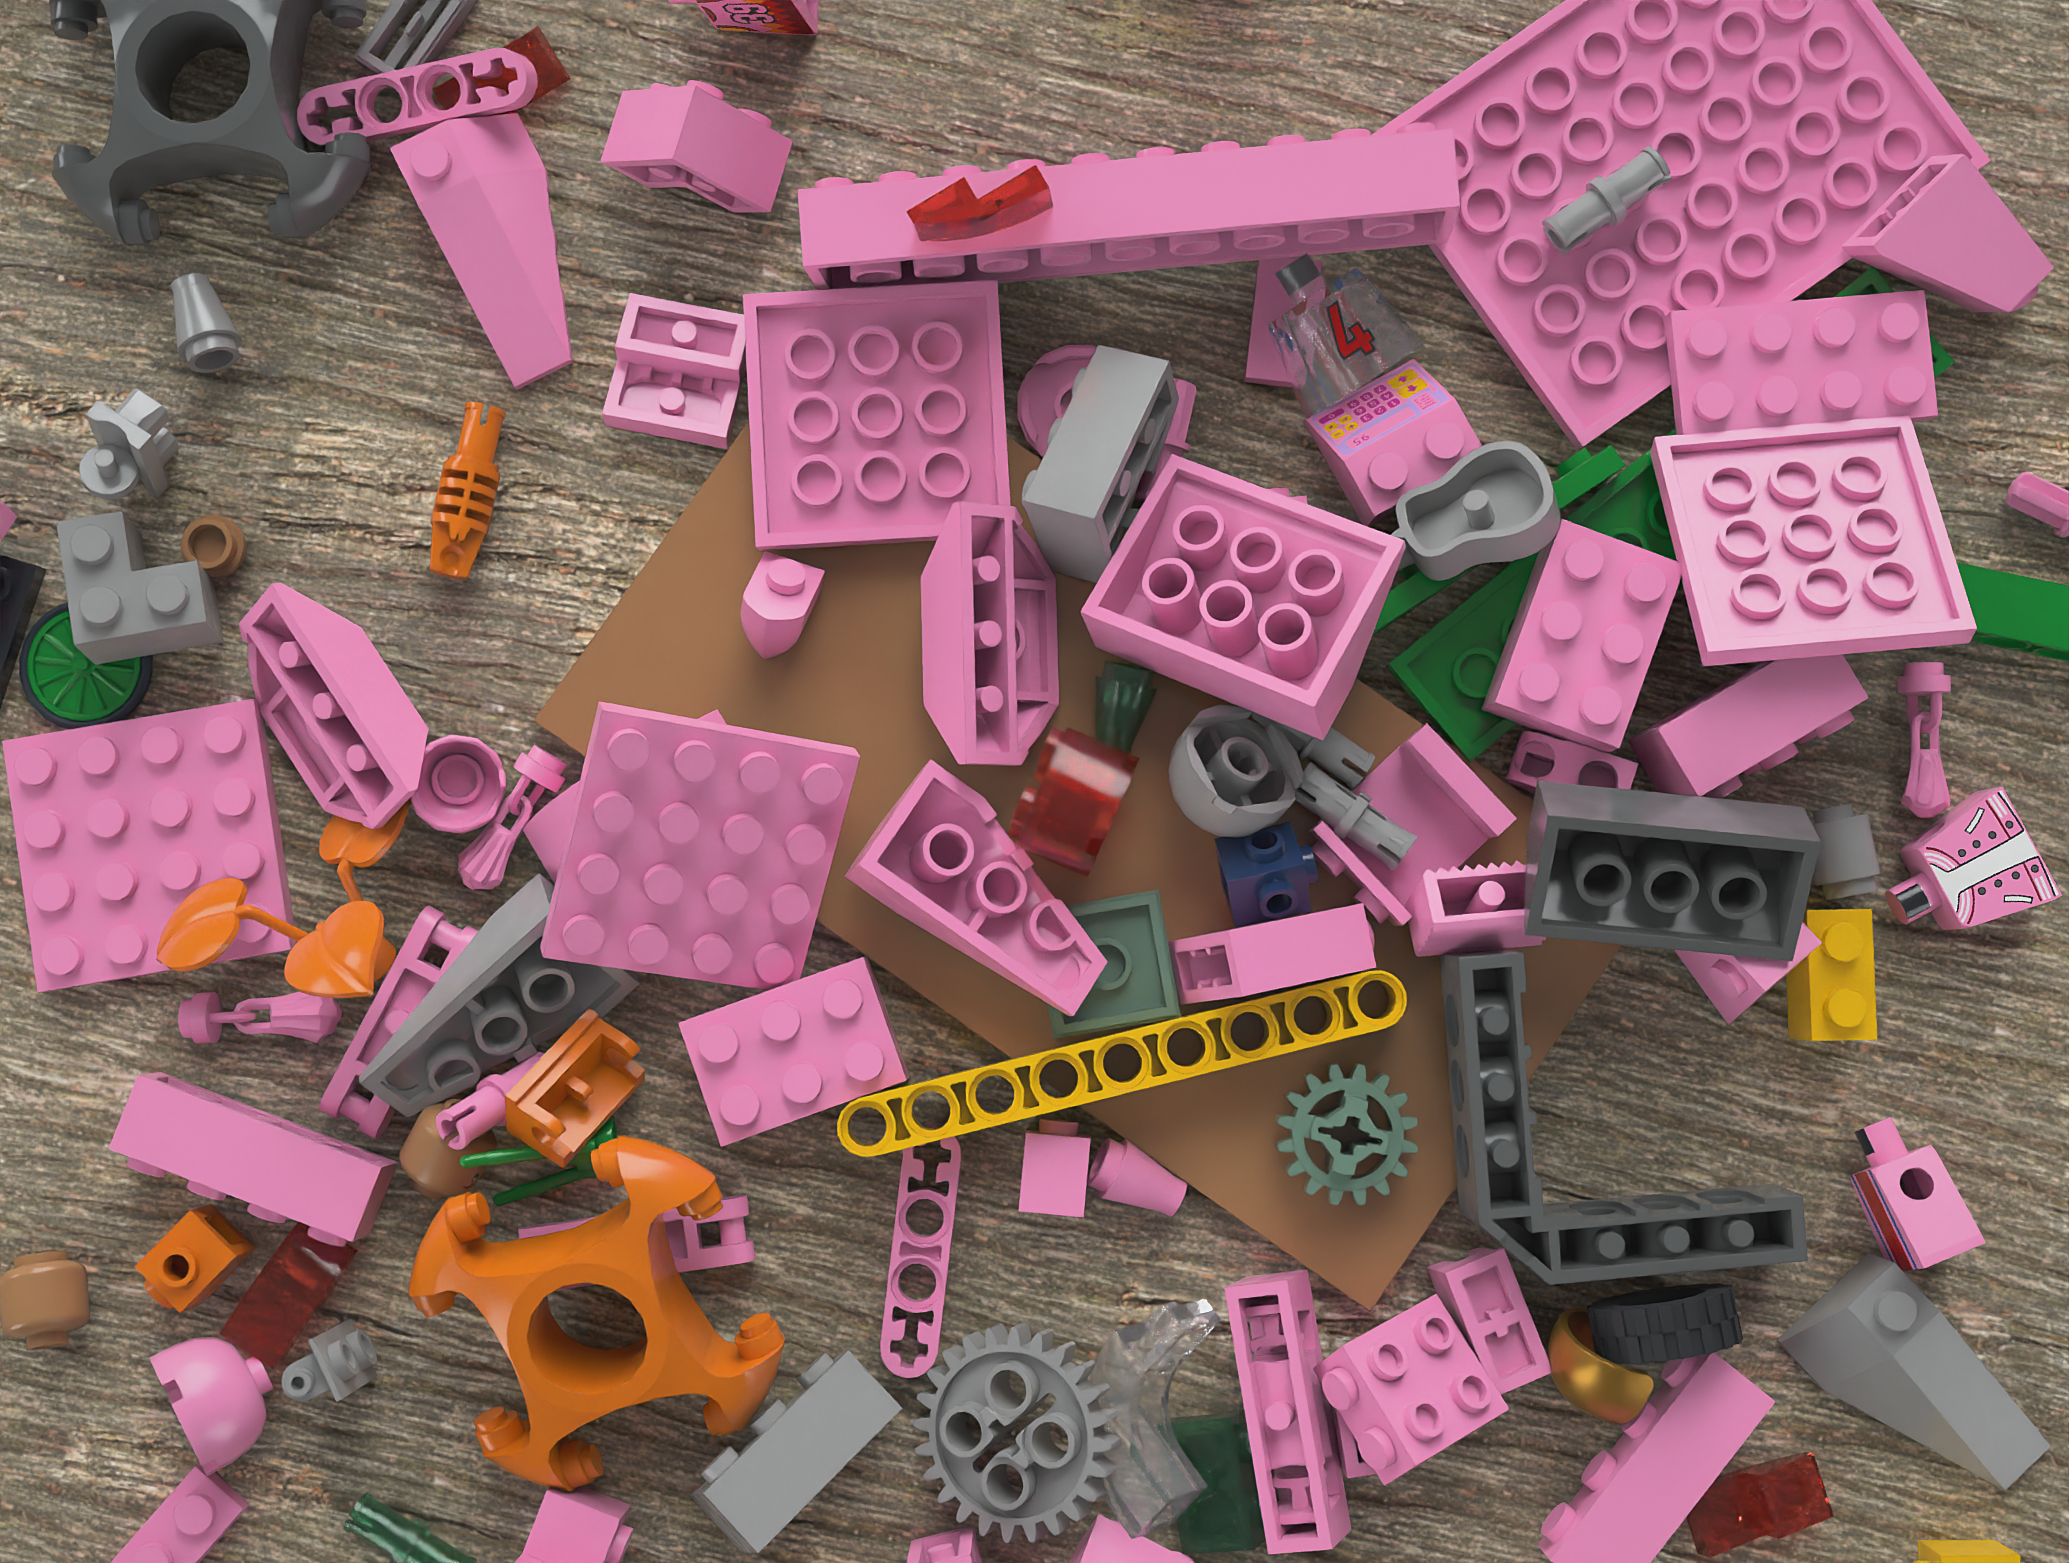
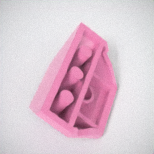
(988, 636)
(333, 706)

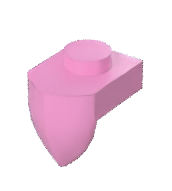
(779, 603)

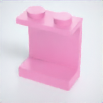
(1429, 795)

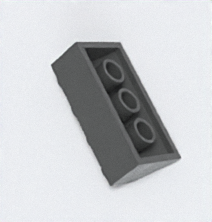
(1668, 870)

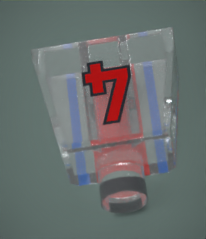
(1336, 334)

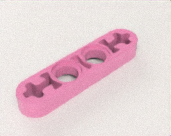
(415, 90)
(924, 1249)

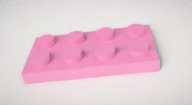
(1801, 362)

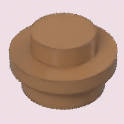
(215, 544)

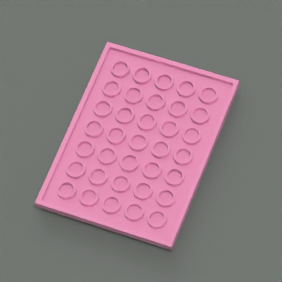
(1777, 146)

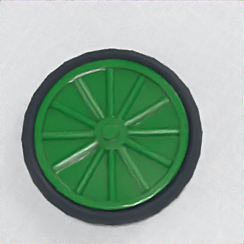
(69, 685)

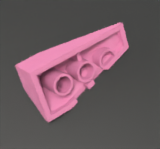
(494, 223)

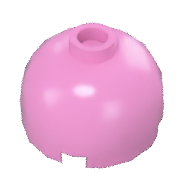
(214, 1397)

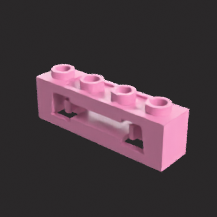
(1288, 1412)

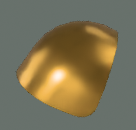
(1590, 1381)

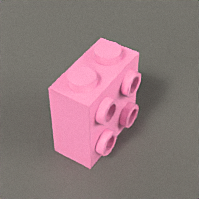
(1409, 1389)

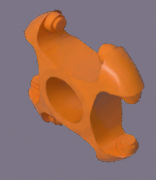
(621, 1250)

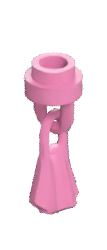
(1926, 783)
(485, 859)
(291, 1014)

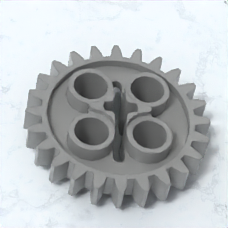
(1053, 1480)

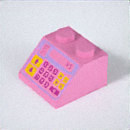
(1392, 439)

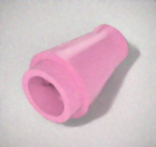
(1133, 1178)

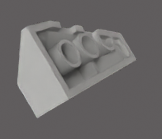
(491, 1007)
(1904, 1364)

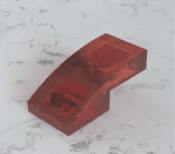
(959, 214)
(286, 1295)
(1759, 1501)

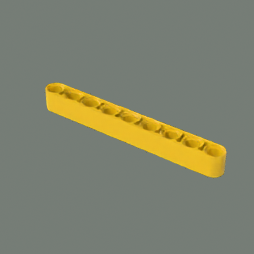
(1155, 1066)

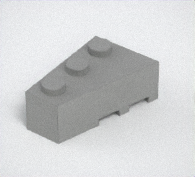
(1096, 459)
(794, 1451)

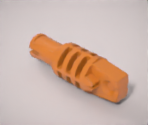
(466, 495)

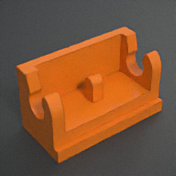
(573, 1089)

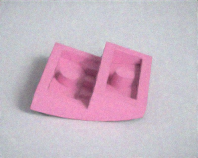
(677, 371)

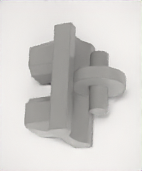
(129, 448)

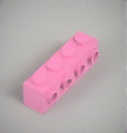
(252, 1157)
(1658, 1466)

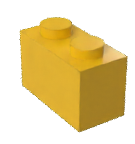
(1834, 986)

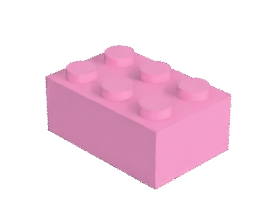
(1583, 637)
(1748, 724)
(794, 1050)

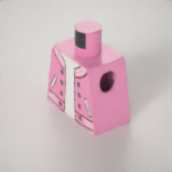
(1972, 866)

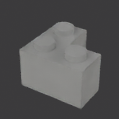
(121, 605)

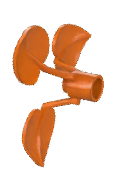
(334, 960)

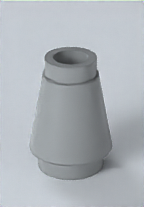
(202, 325)

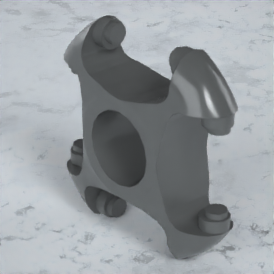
(249, 139)

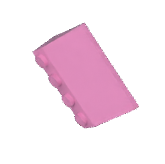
(1245, 595)

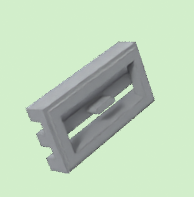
(431, 45)

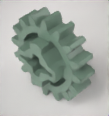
(1342, 1163)

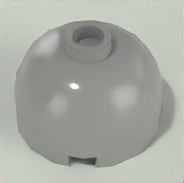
(1233, 772)

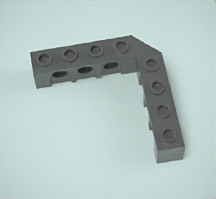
(1578, 1237)

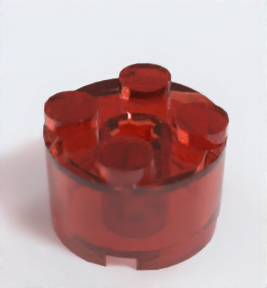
(1075, 801)

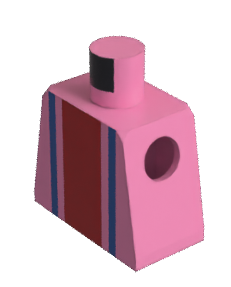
(1924, 1222)

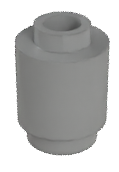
(1846, 853)

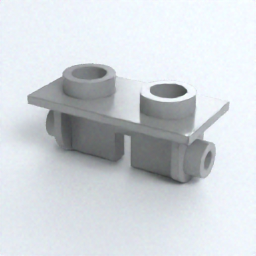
(339, 1362)

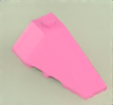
(967, 883)

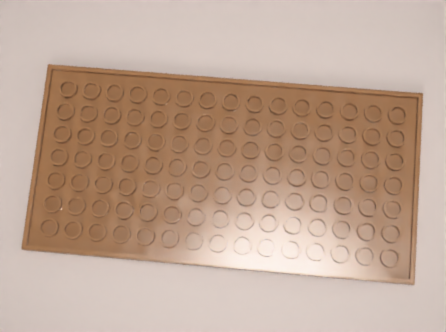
(859, 685)

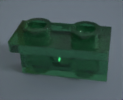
(1229, 1508)

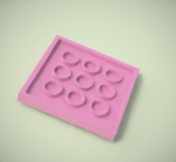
(873, 411)
(1810, 541)
(131, 823)
(697, 849)

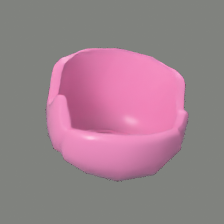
(459, 784)

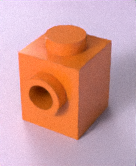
(193, 1259)

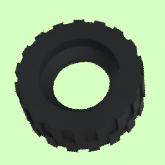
(1665, 1323)

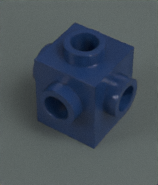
(1265, 874)

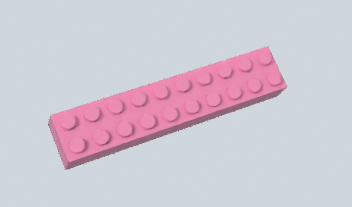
(1148, 211)

